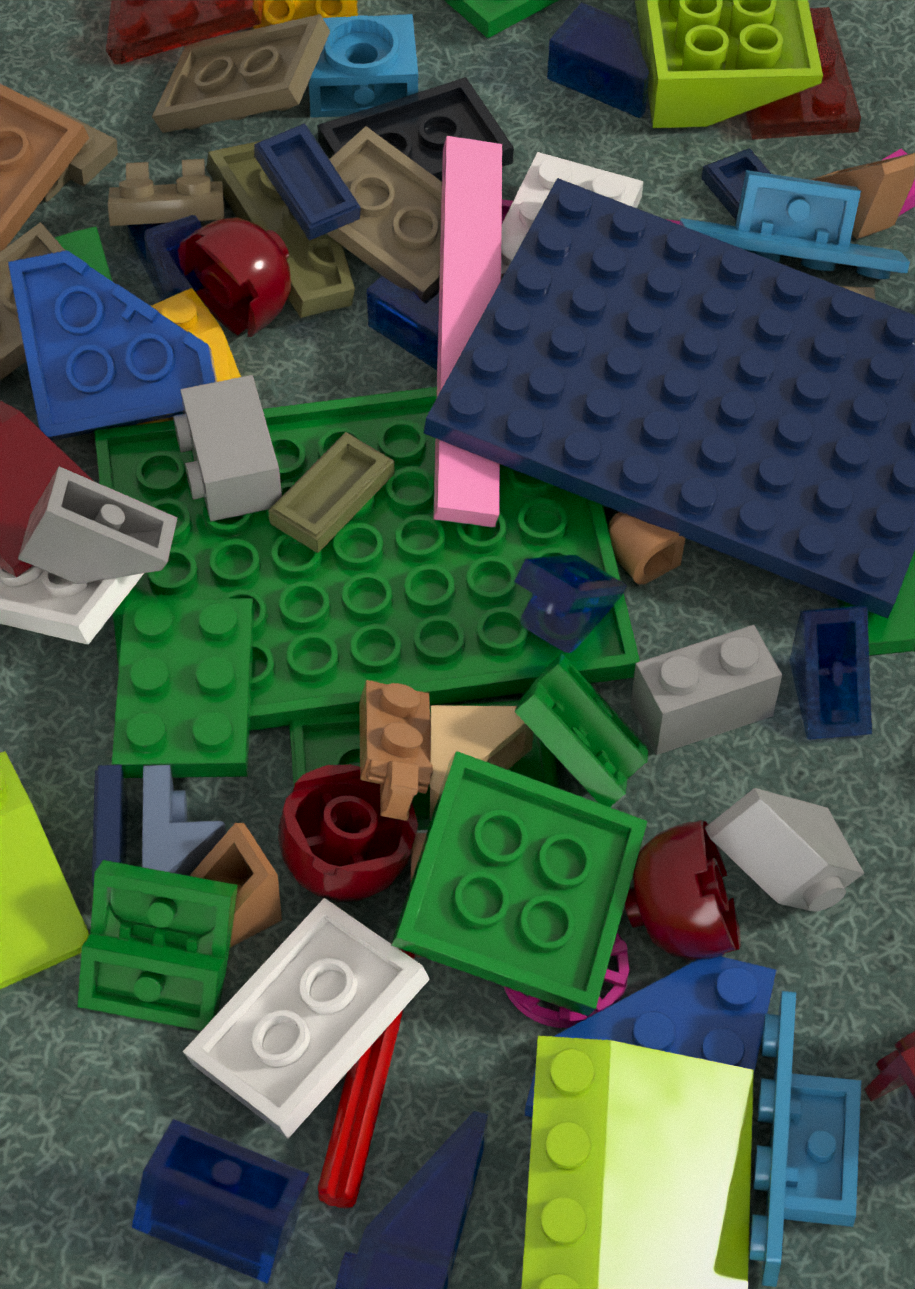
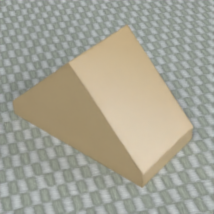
(478, 731)

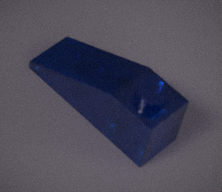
(421, 1228)

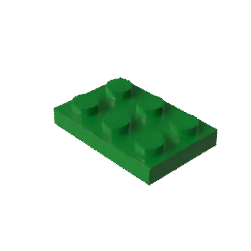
(185, 687)

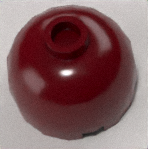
(241, 272)
(338, 839)
(683, 894)

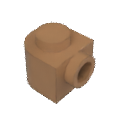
(644, 548)

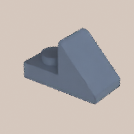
(167, 836)

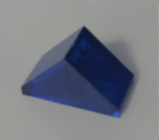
(833, 672)

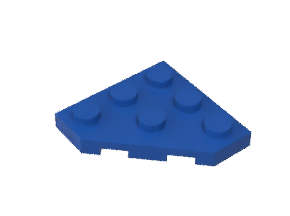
(99, 350)
(700, 1011)

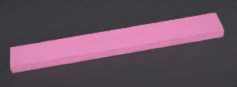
(469, 275)

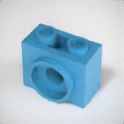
(364, 64)

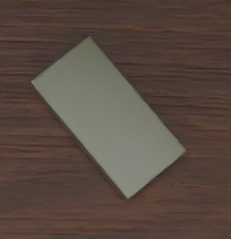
(331, 492)

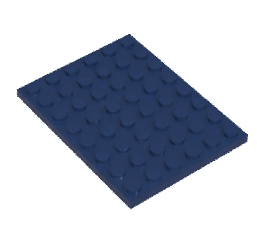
(698, 394)

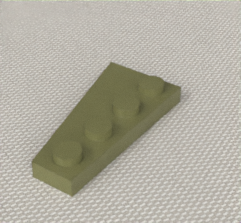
(317, 266)

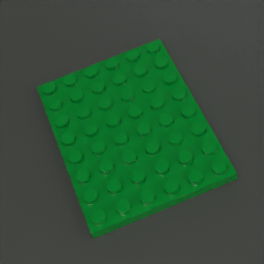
(392, 588)

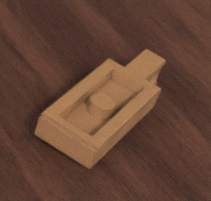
(395, 744)

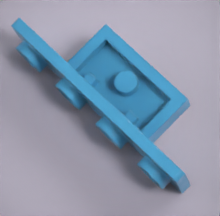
(804, 222)
(812, 1146)

